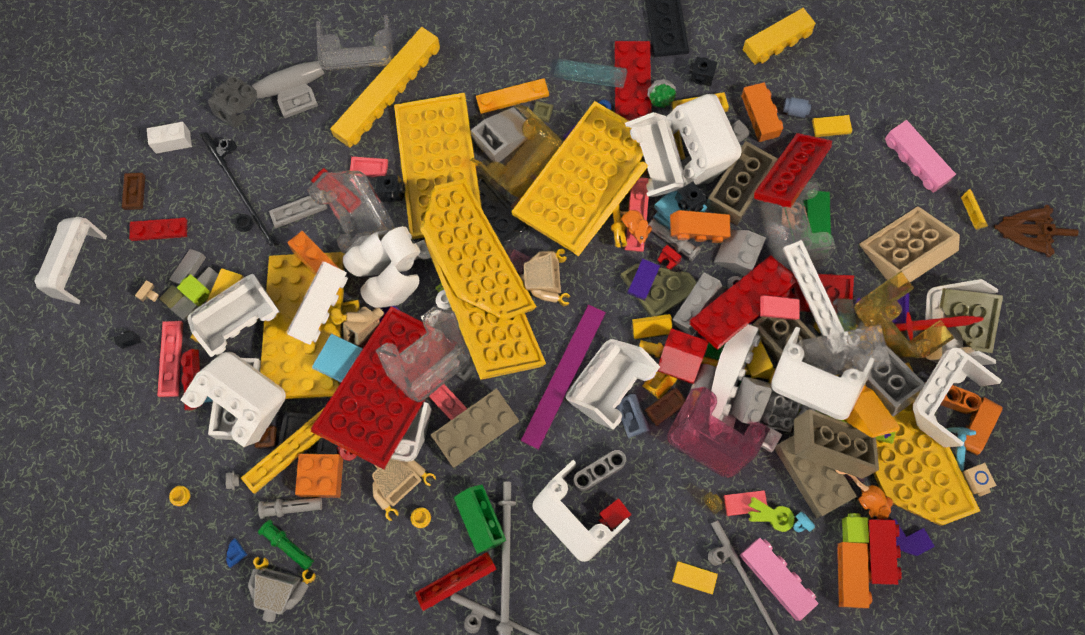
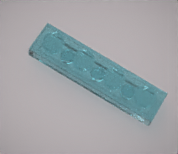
(590, 73)

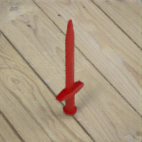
(911, 326)

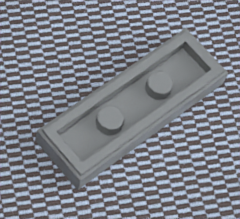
(295, 211)
(185, 305)

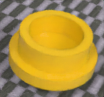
(179, 496)
(420, 517)

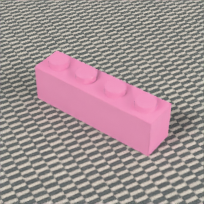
(919, 156)
(778, 579)

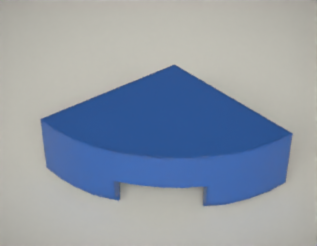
(235, 553)

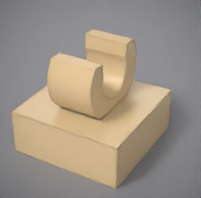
(146, 291)

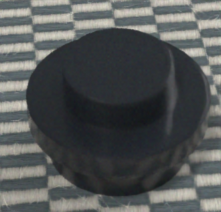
(244, 223)

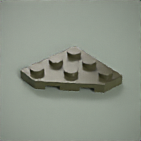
(666, 291)
(978, 335)

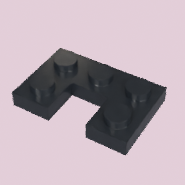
(293, 421)

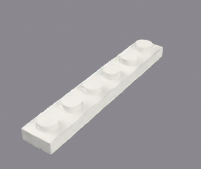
(812, 289)

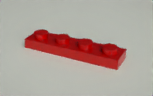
(455, 581)

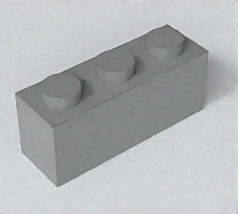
(701, 296)

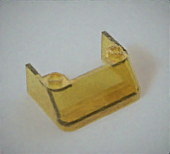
(529, 160)
(882, 307)

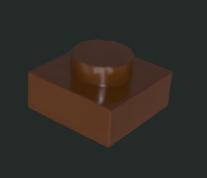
(268, 439)

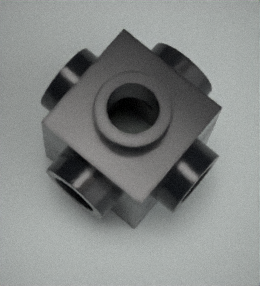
(702, 71)
(390, 188)
(690, 198)

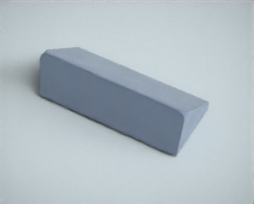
(632, 416)

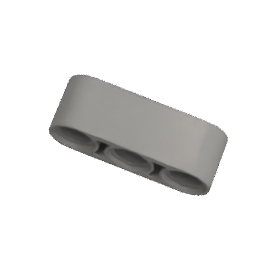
(604, 462)

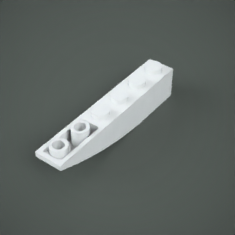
(731, 367)

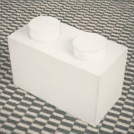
(169, 137)

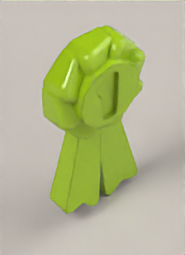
(780, 518)

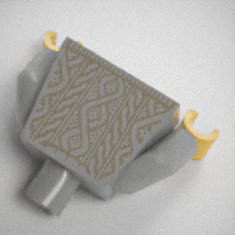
(275, 590)

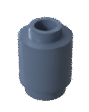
(796, 107)

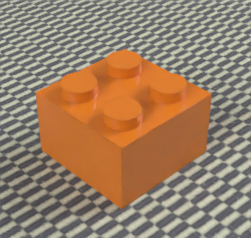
(319, 475)

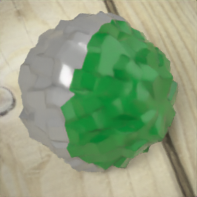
(661, 93)

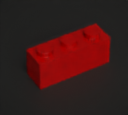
(884, 552)

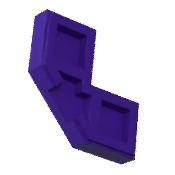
(914, 543)

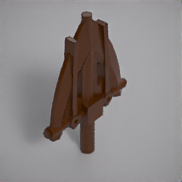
(1013, 229)

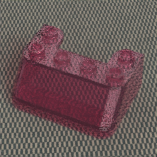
(710, 439)

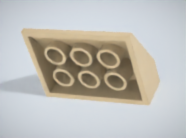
(911, 245)

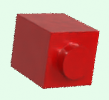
(614, 515)

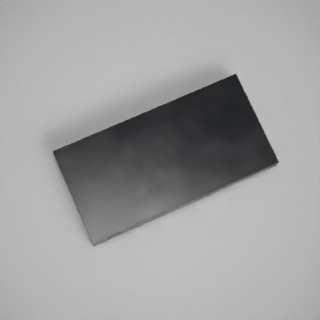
(666, 27)
(499, 213)

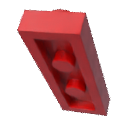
(158, 229)
(191, 367)

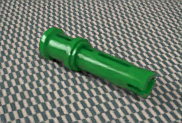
(279, 539)

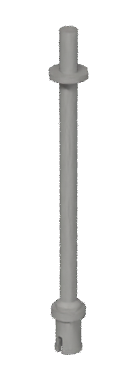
(504, 626)

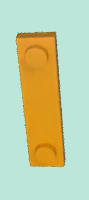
(512, 95)

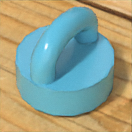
(804, 521)

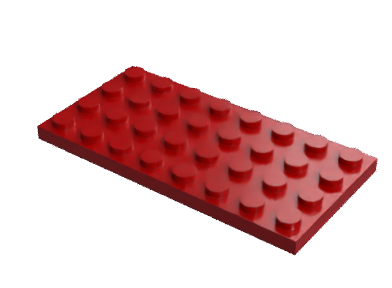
(368, 409)

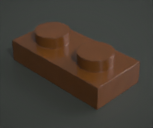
(133, 191)

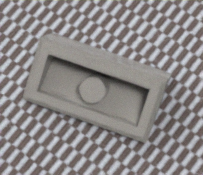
(188, 266)

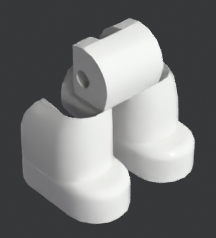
(385, 255)

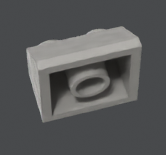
(740, 251)

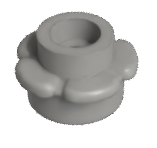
(232, 480)

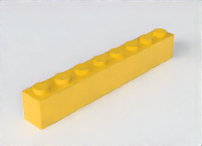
(385, 87)

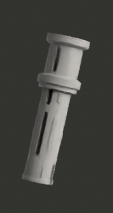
(680, 245)
(280, 508)

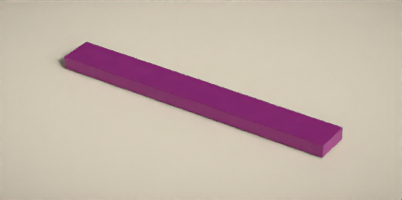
(563, 377)

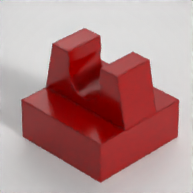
(670, 255)

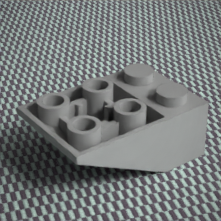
(499, 134)
(761, 404)

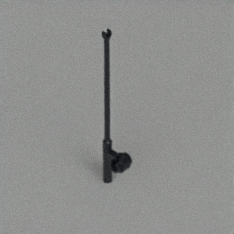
(226, 147)

